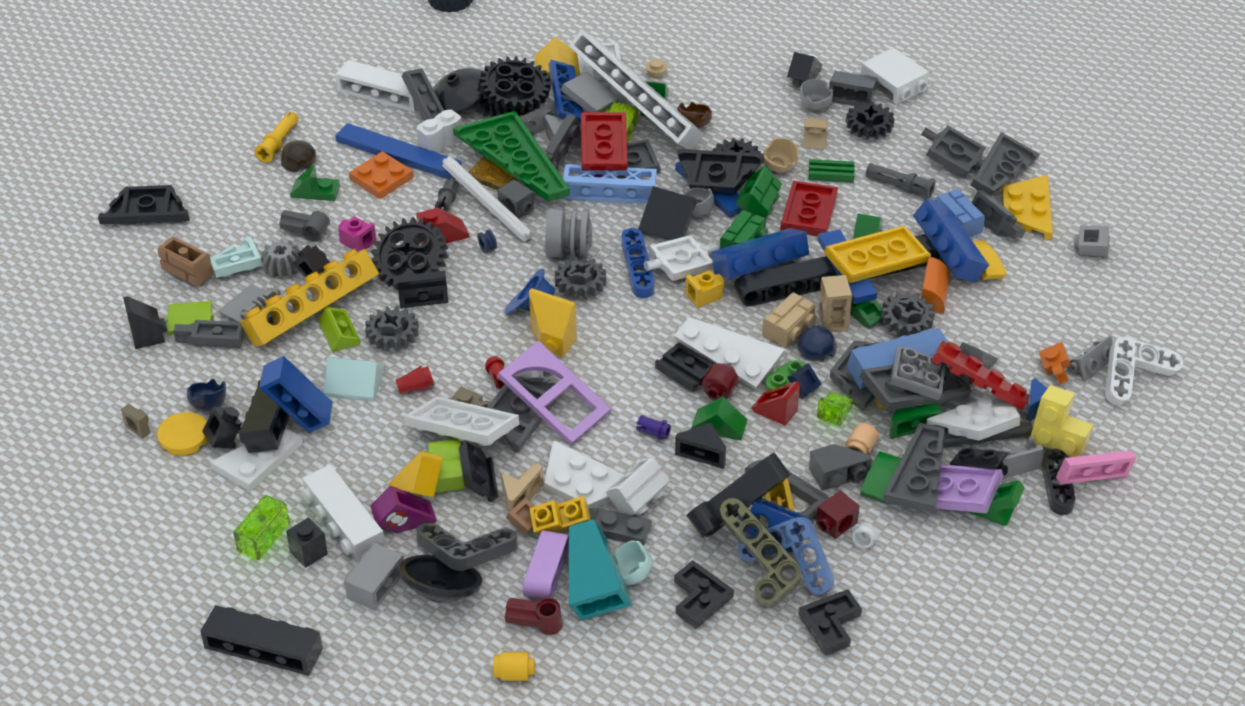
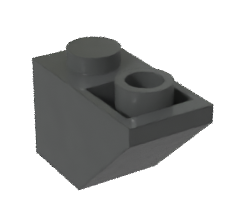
(838, 465)

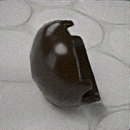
(297, 154)

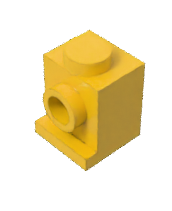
(704, 288)

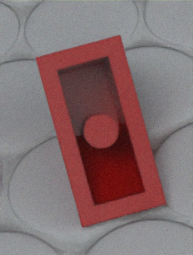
(449, 225)

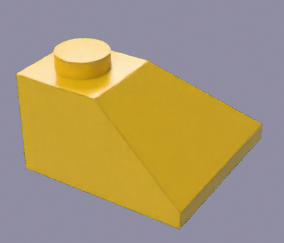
(553, 321)

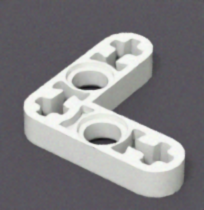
(1133, 359)

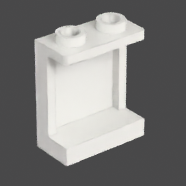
(897, 74)

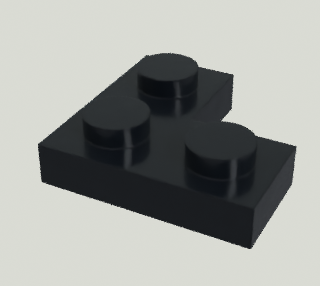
(705, 592)
(825, 618)

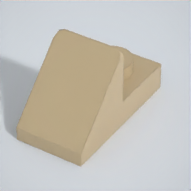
(815, 133)
(527, 485)

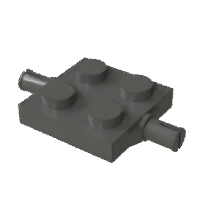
(954, 150)

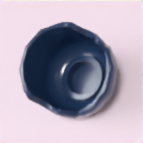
(817, 343)
(206, 395)

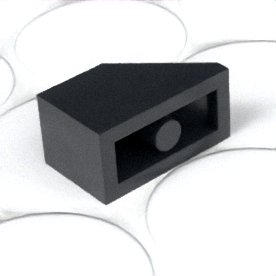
(803, 68)
(144, 323)

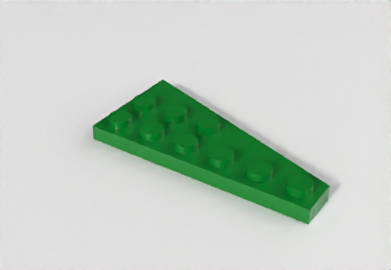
(514, 149)

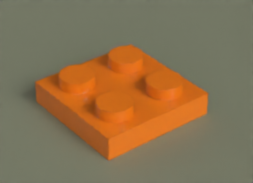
(381, 175)

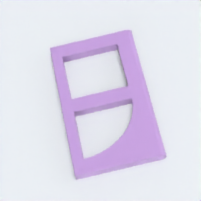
(541, 359)

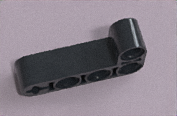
(747, 488)

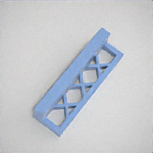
(609, 187)

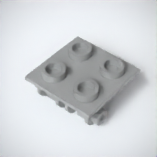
(247, 300)

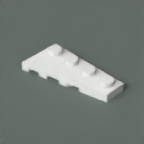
(747, 355)

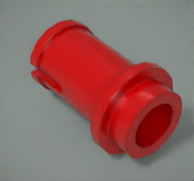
(494, 366)

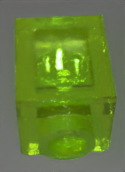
(834, 408)

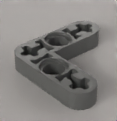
(465, 555)

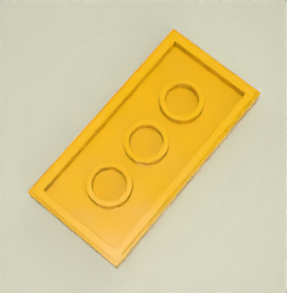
(877, 254)

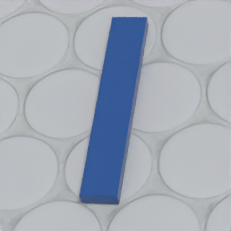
(399, 150)

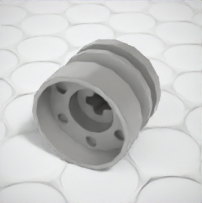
(567, 233)

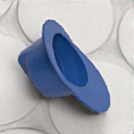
(536, 282)

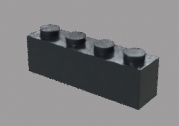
(263, 423)
(262, 640)

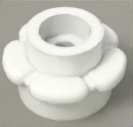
(862, 540)

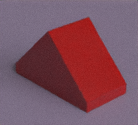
(779, 403)

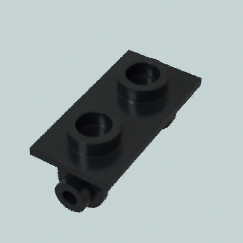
(981, 459)

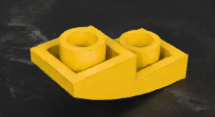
(995, 269)
(558, 517)

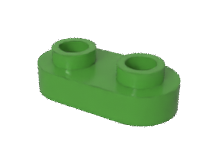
(779, 377)

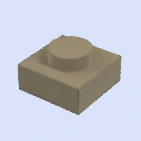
(136, 420)

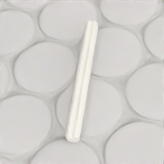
(487, 198)

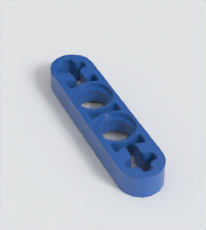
(637, 263)

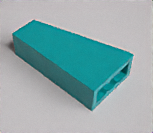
(594, 573)

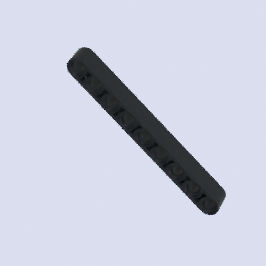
(799, 278)

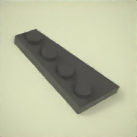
(1003, 164)

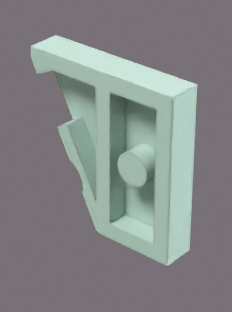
(236, 259)

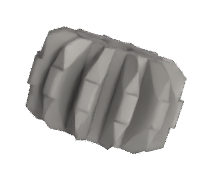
(279, 258)

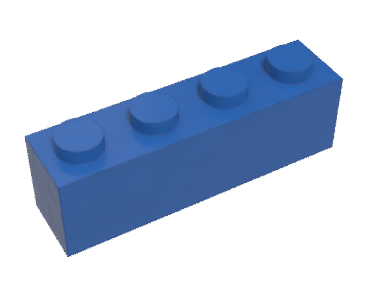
(950, 240)
(760, 253)

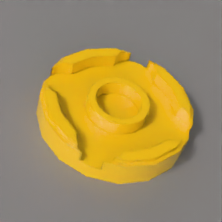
(182, 433)

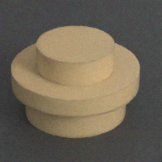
(656, 68)

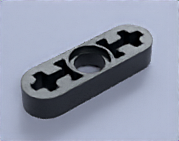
(1054, 490)

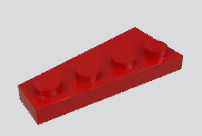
(980, 375)

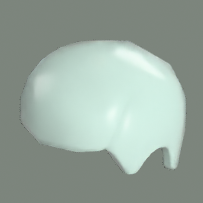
(633, 562)

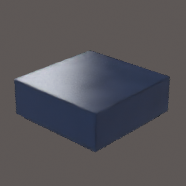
(806, 378)

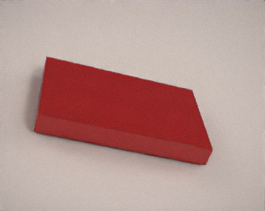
(603, 141)
(809, 207)

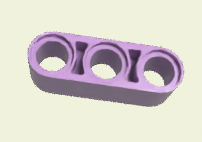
(546, 565)

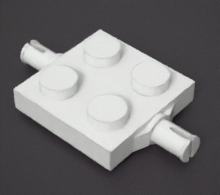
(681, 257)

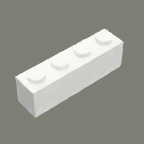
(374, 85)
(341, 511)

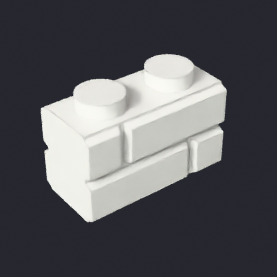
(638, 487)

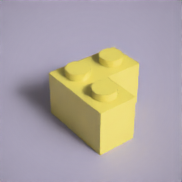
(1055, 427)

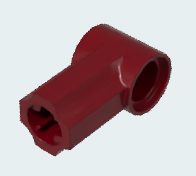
(541, 614)

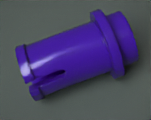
(654, 427)

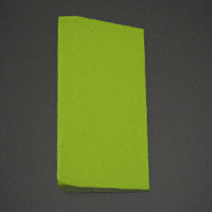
(338, 329)

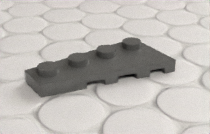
(918, 472)

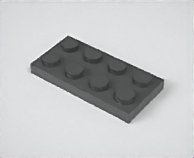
(893, 397)

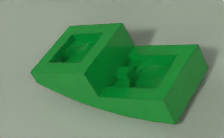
(866, 312)
(879, 476)

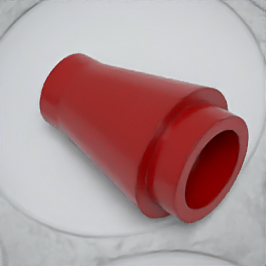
(415, 380)

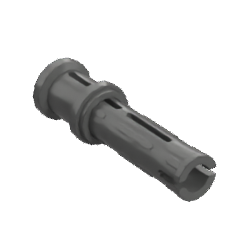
(911, 183)

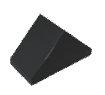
(701, 445)

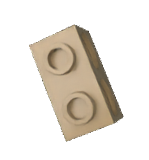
(835, 303)

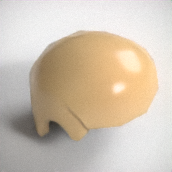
(781, 155)

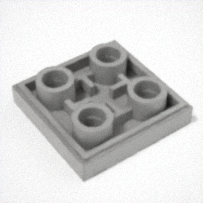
(589, 93)
(917, 373)

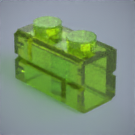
(261, 527)

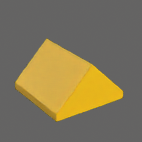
(559, 52)

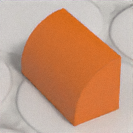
(936, 284)

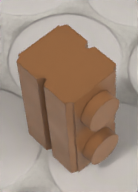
(185, 261)

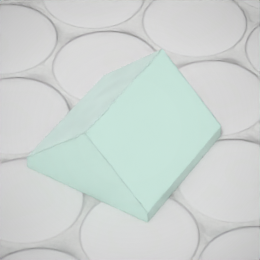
(352, 378)

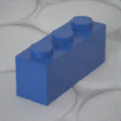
(296, 394)

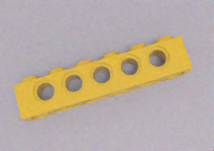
(256, 323)

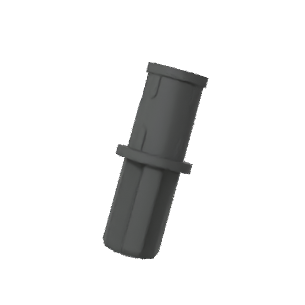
(447, 194)

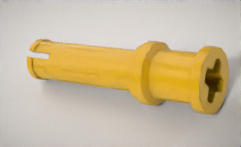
(273, 141)

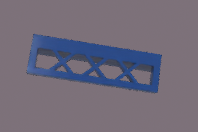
(563, 104)

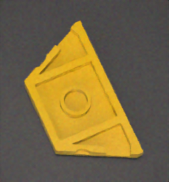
(1030, 204)

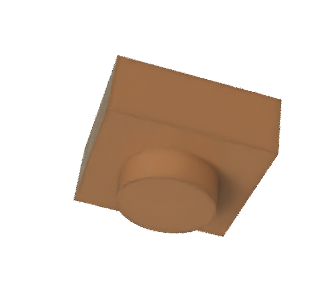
(521, 517)

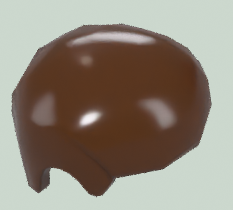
(696, 113)

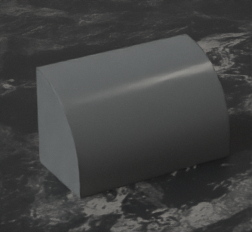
(852, 88)

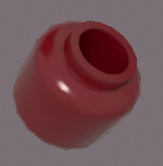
(720, 381)

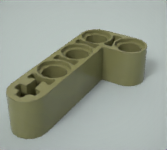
(756, 548)

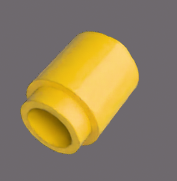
(513, 666)

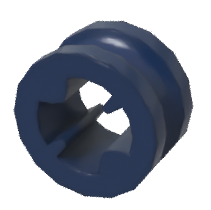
(487, 241)

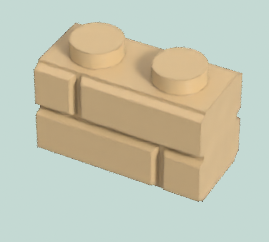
(789, 320)

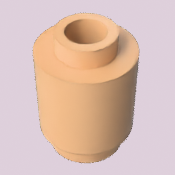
(862, 438)

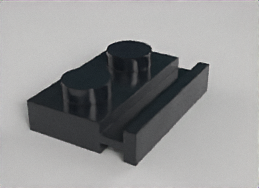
(422, 289)
(684, 366)
(478, 471)

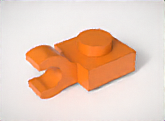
(1055, 361)

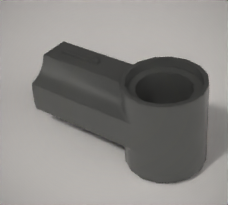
(310, 226)

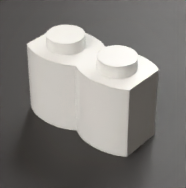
(438, 132)

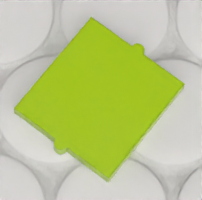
(187, 314)

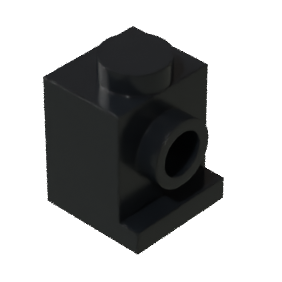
(311, 260)
(222, 427)

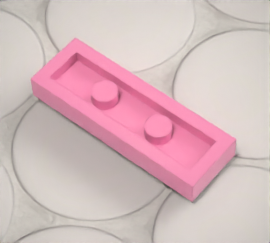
(1095, 467)

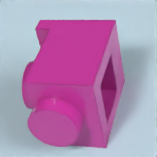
(354, 230)

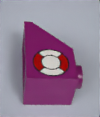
(401, 510)

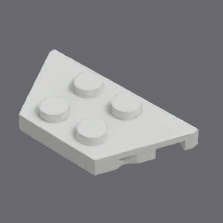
(978, 419)
(577, 475)

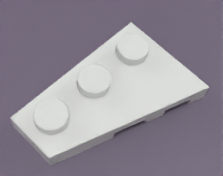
(252, 468)

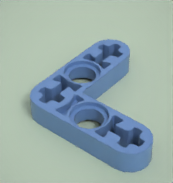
(791, 539)

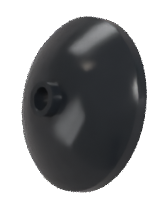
(459, 90)
(436, 580)

